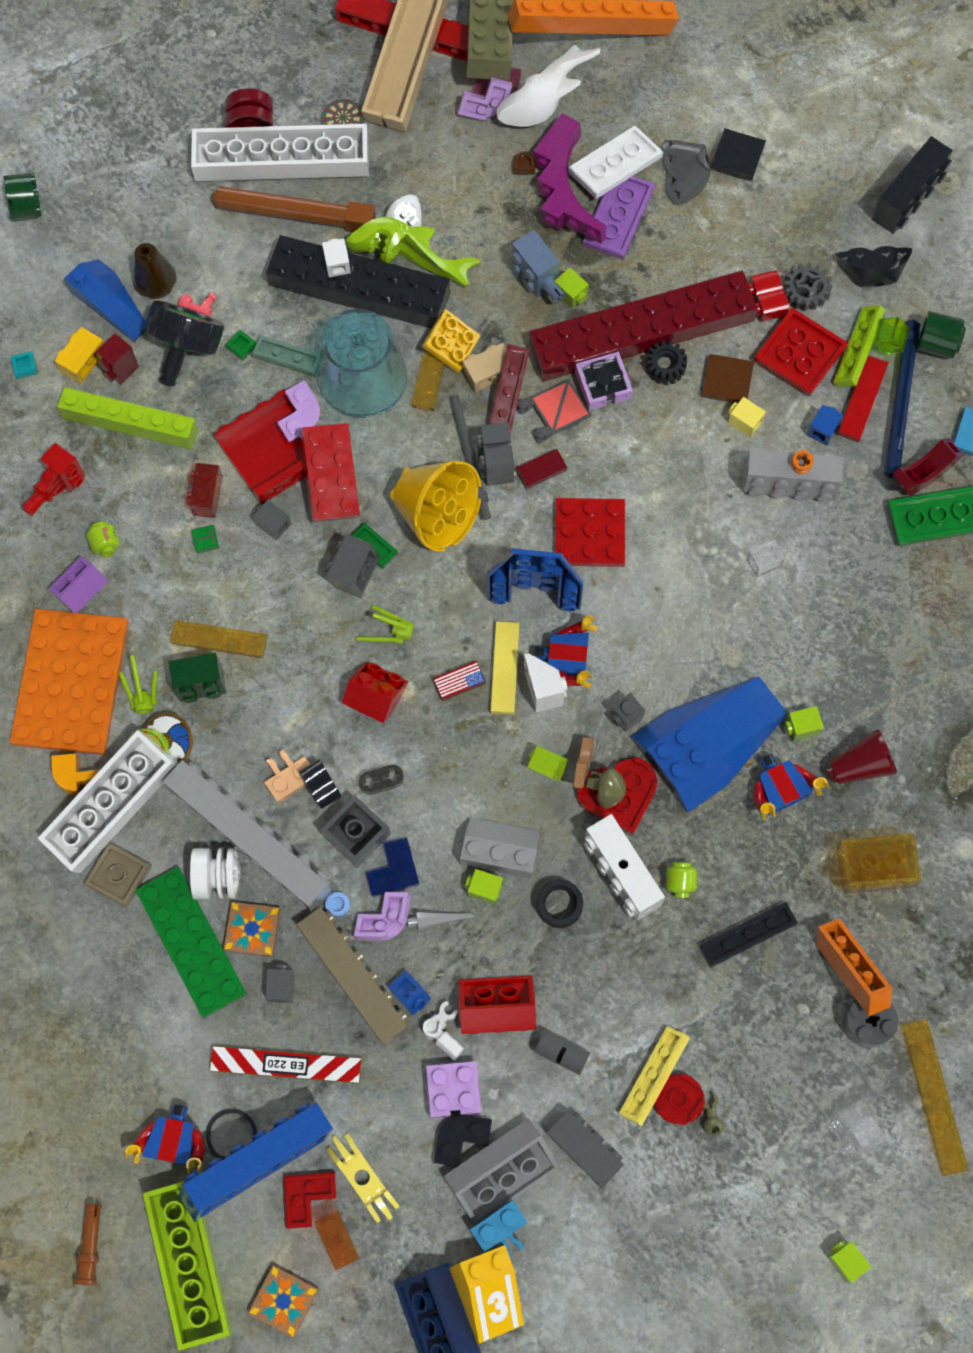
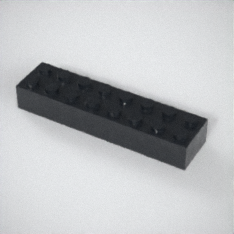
(370, 286)

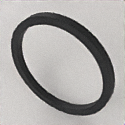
(218, 1116)

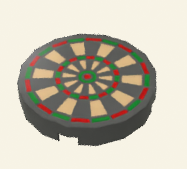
(342, 112)

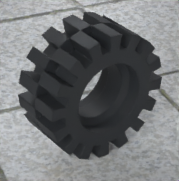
(666, 351)

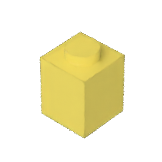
(746, 416)

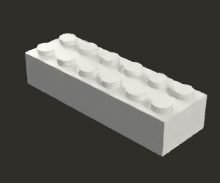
(108, 802)

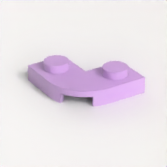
(485, 106)
(306, 412)
(388, 923)

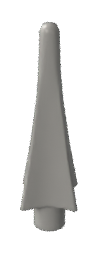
(427, 920)

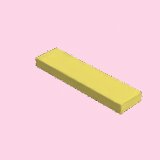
(505, 668)
(654, 1075)

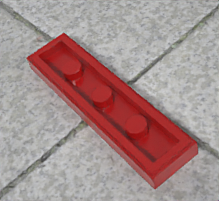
(863, 398)

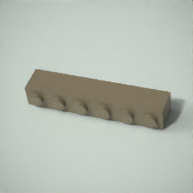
(353, 977)

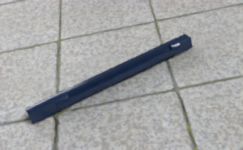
(901, 402)

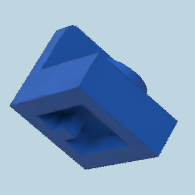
(409, 992)

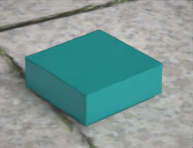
(24, 365)

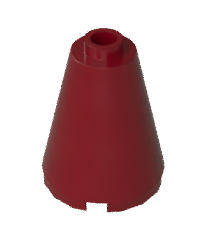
(863, 761)

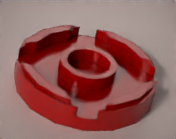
(680, 1100)

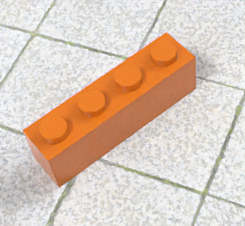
(854, 967)

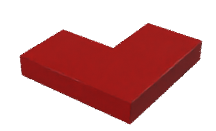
(301, 1191)

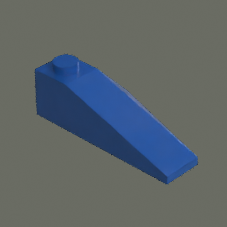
(106, 295)

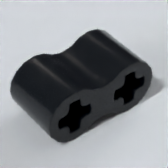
(320, 784)

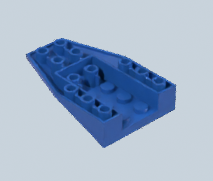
(537, 570)

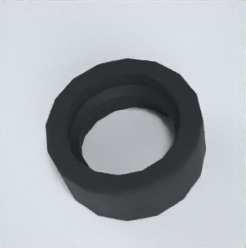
(559, 885)

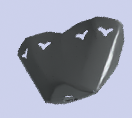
(689, 168)

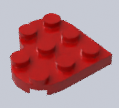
(640, 788)

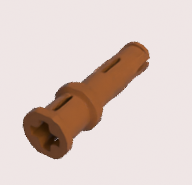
(87, 1258)

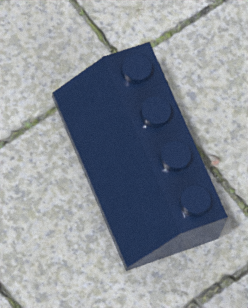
(436, 1312)

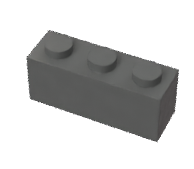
(586, 1148)

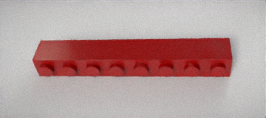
(377, 16)

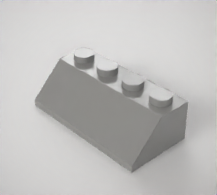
(502, 1171)

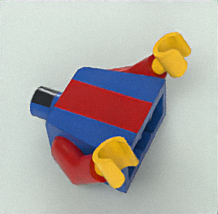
(569, 652)
(783, 786)
(170, 1141)

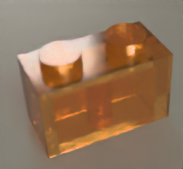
(337, 1240)

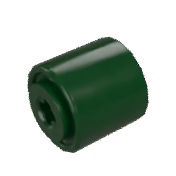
(941, 335)

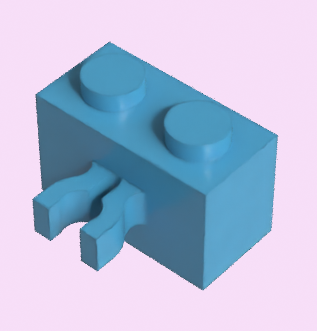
(499, 1227)

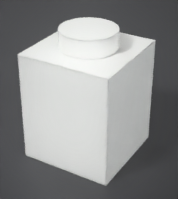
(336, 257)

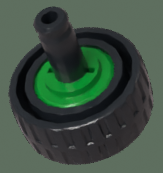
(183, 332)

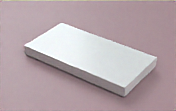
(615, 162)

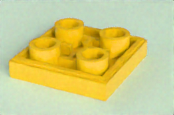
(451, 340)

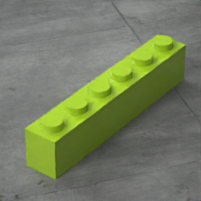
(128, 418)

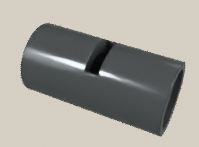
(562, 1052)

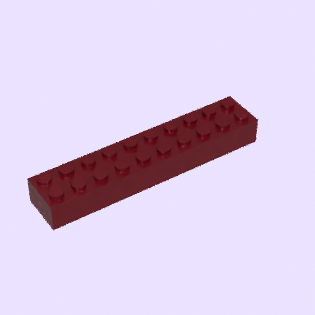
(642, 323)

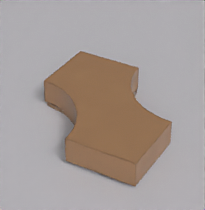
(584, 762)

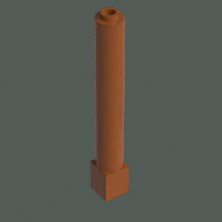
(348, 216)

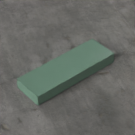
(286, 356)

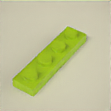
(858, 346)

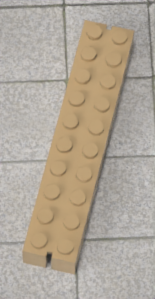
(403, 62)

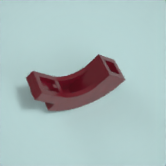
(929, 467)

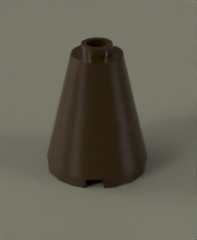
(152, 272)

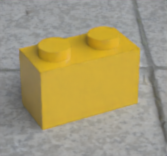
(79, 355)

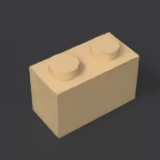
(484, 368)

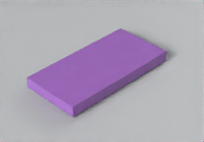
(621, 213)

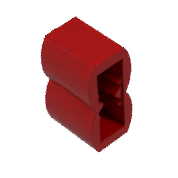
(769, 295)

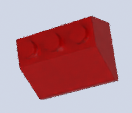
(497, 1004)

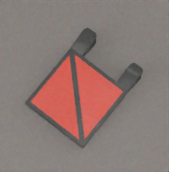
(558, 408)

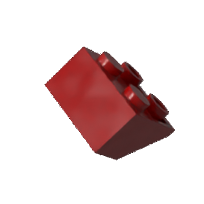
(374, 691)

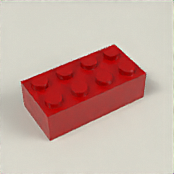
(329, 472)

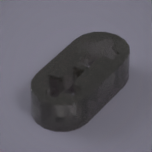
(380, 774)

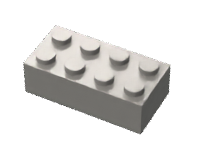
(773, 475)

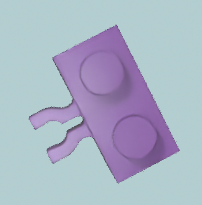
(78, 584)

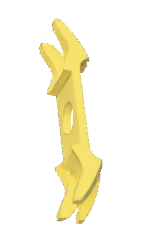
(369, 1191)

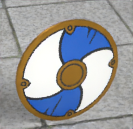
(176, 732)

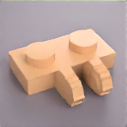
(287, 781)

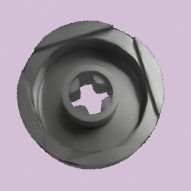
(867, 1034)

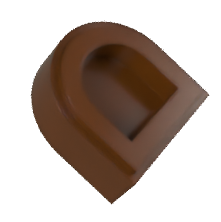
(524, 164)

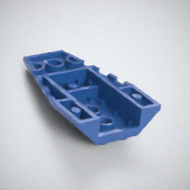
(710, 739)

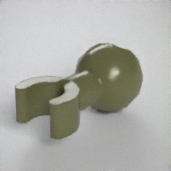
(712, 1121)

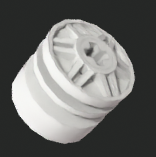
(214, 873)

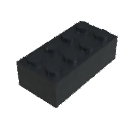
(912, 185)

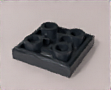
(738, 154)

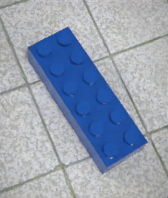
(255, 1161)

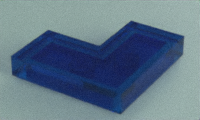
(400, 873)

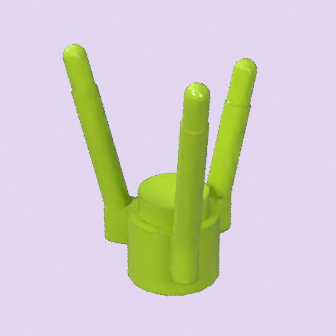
(401, 627)
(143, 702)

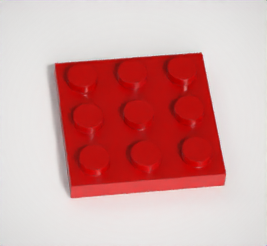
(800, 351)
(591, 531)

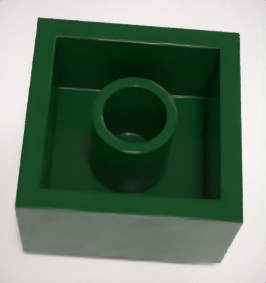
(197, 677)

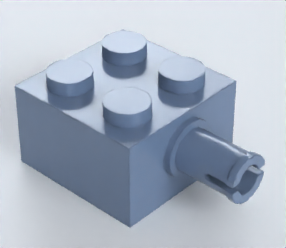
(536, 266)

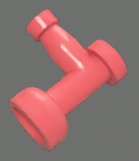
(187, 301)

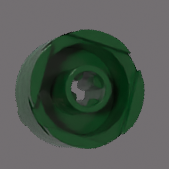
(22, 196)

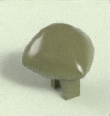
(610, 787)

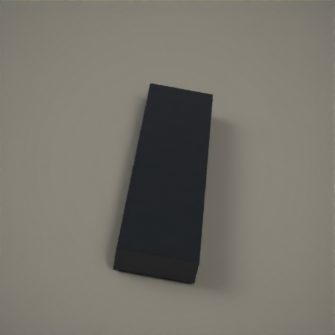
(748, 934)

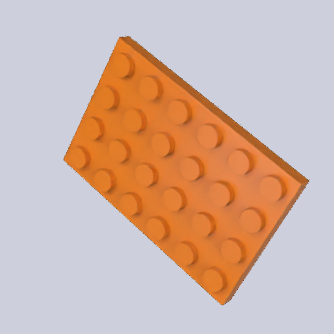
(69, 682)

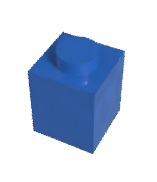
(825, 424)

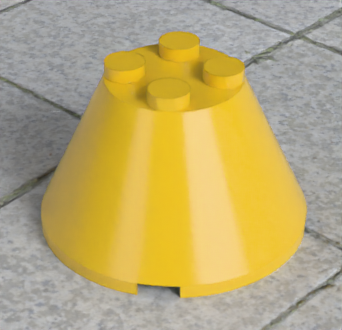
(439, 502)

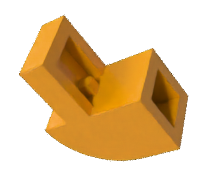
(68, 774)

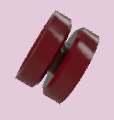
(249, 109)

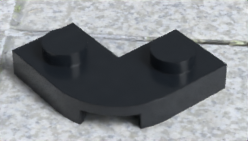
(460, 1130)

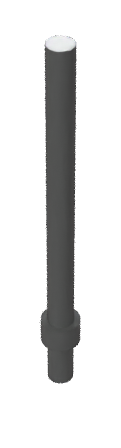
(469, 453)

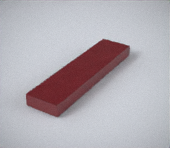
(509, 385)

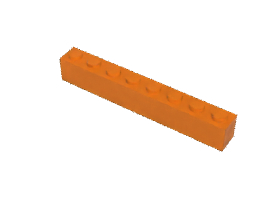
(593, 16)

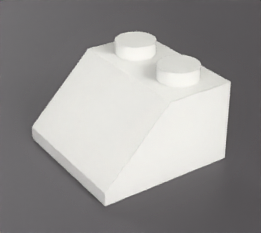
(544, 684)

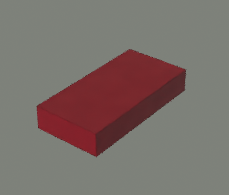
(541, 468)

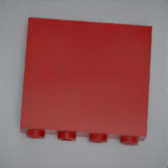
(261, 450)

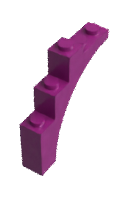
(561, 204)

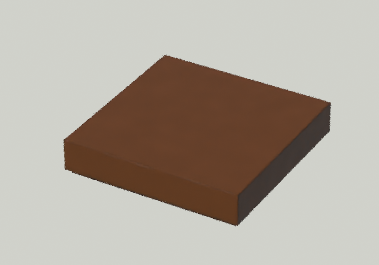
(727, 378)

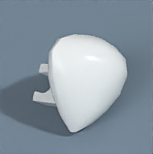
(407, 210)

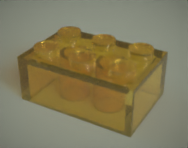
(878, 863)

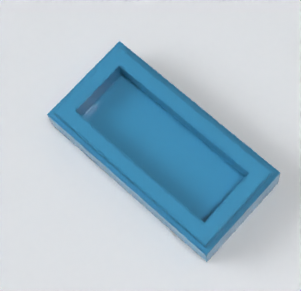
(964, 435)

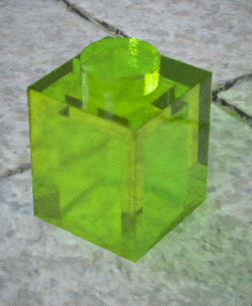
(891, 335)

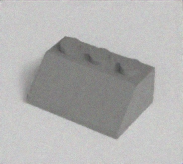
(500, 848)

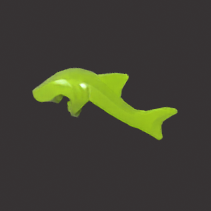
(397, 238)

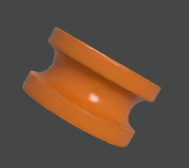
(809, 461)

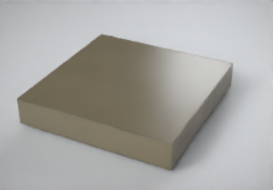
(117, 875)

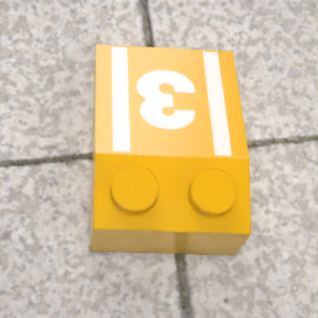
(489, 1293)

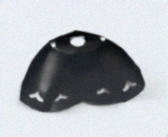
(875, 268)

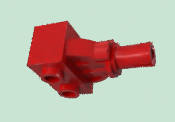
(61, 473)

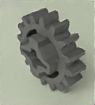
(807, 286)

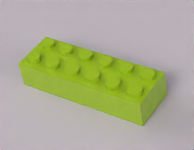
(187, 1270)

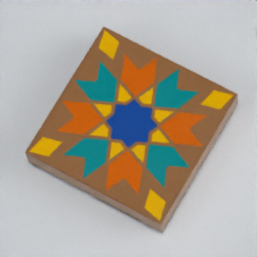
(252, 929)
(283, 1301)

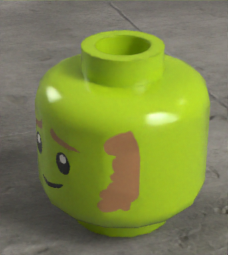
(103, 539)

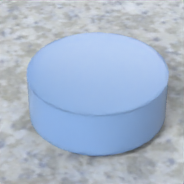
(337, 904)

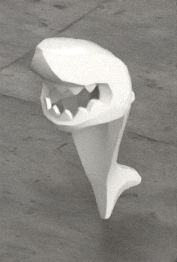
(540, 93)

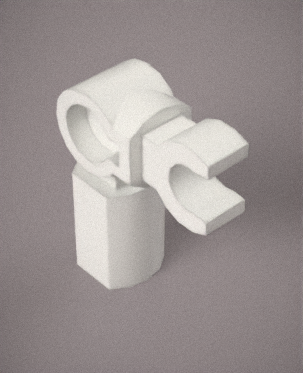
(433, 1030)

